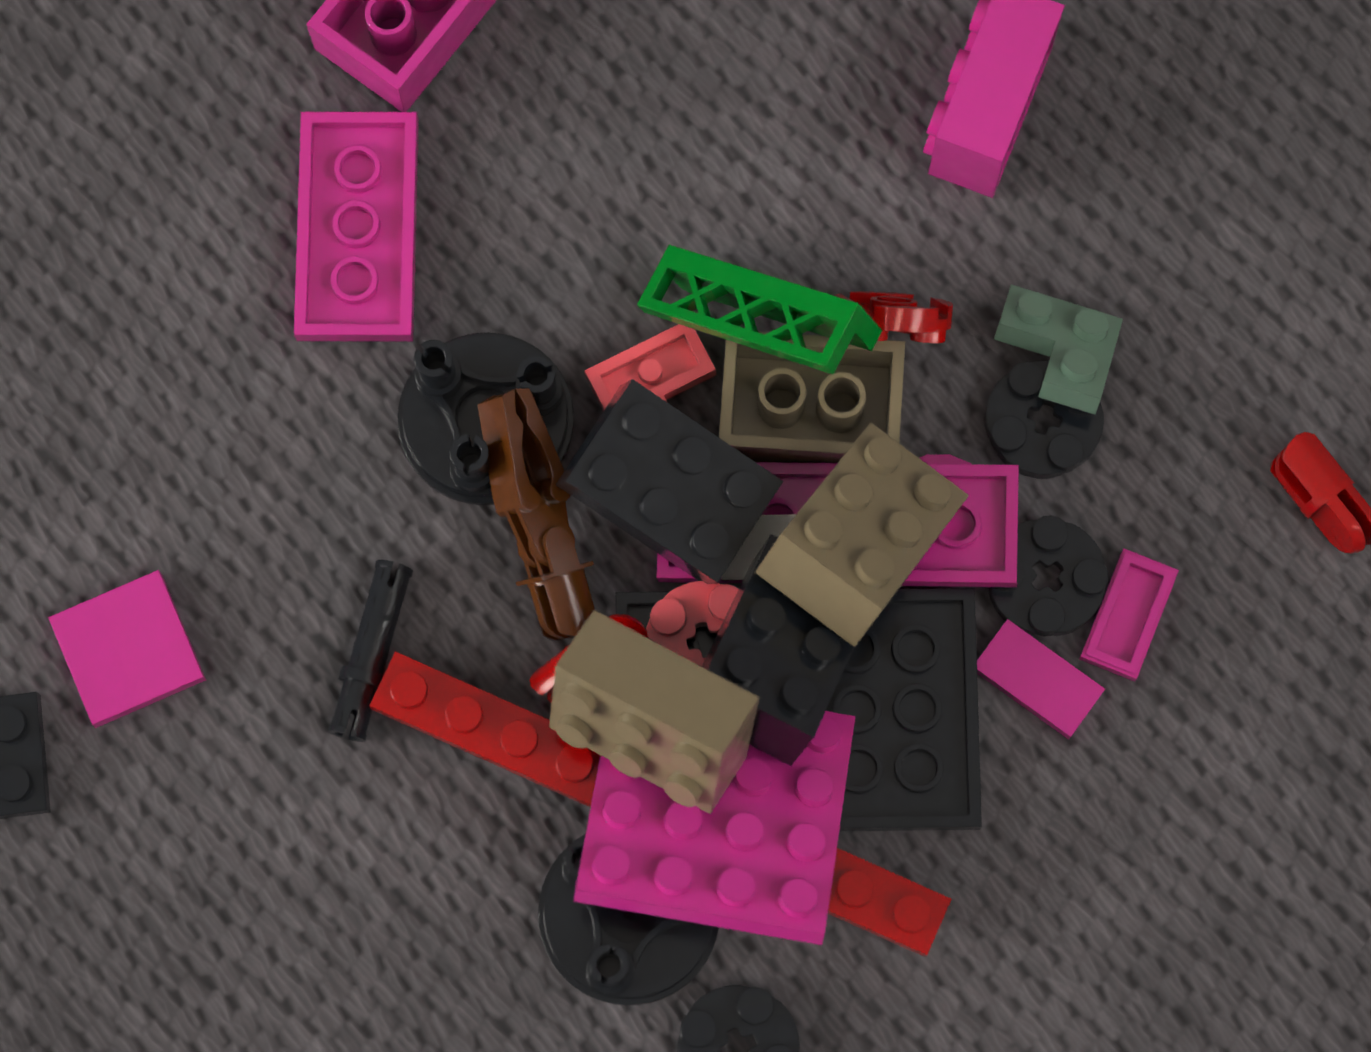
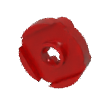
(900, 314)

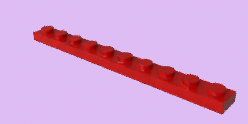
(528, 747)

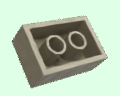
(803, 414)
(861, 534)
(651, 712)

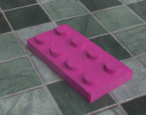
(356, 226)

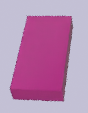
(1129, 614)
(1038, 679)

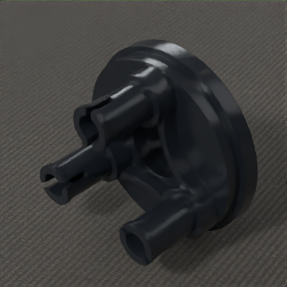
(441, 413)
(613, 951)

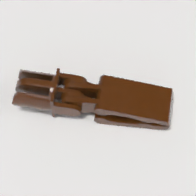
(526, 493)

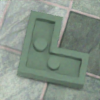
(1072, 336)

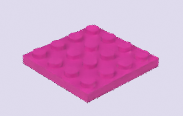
(747, 866)

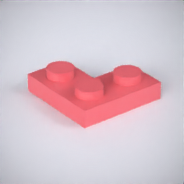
(662, 364)

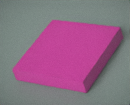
(127, 649)

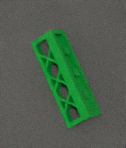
(755, 296)

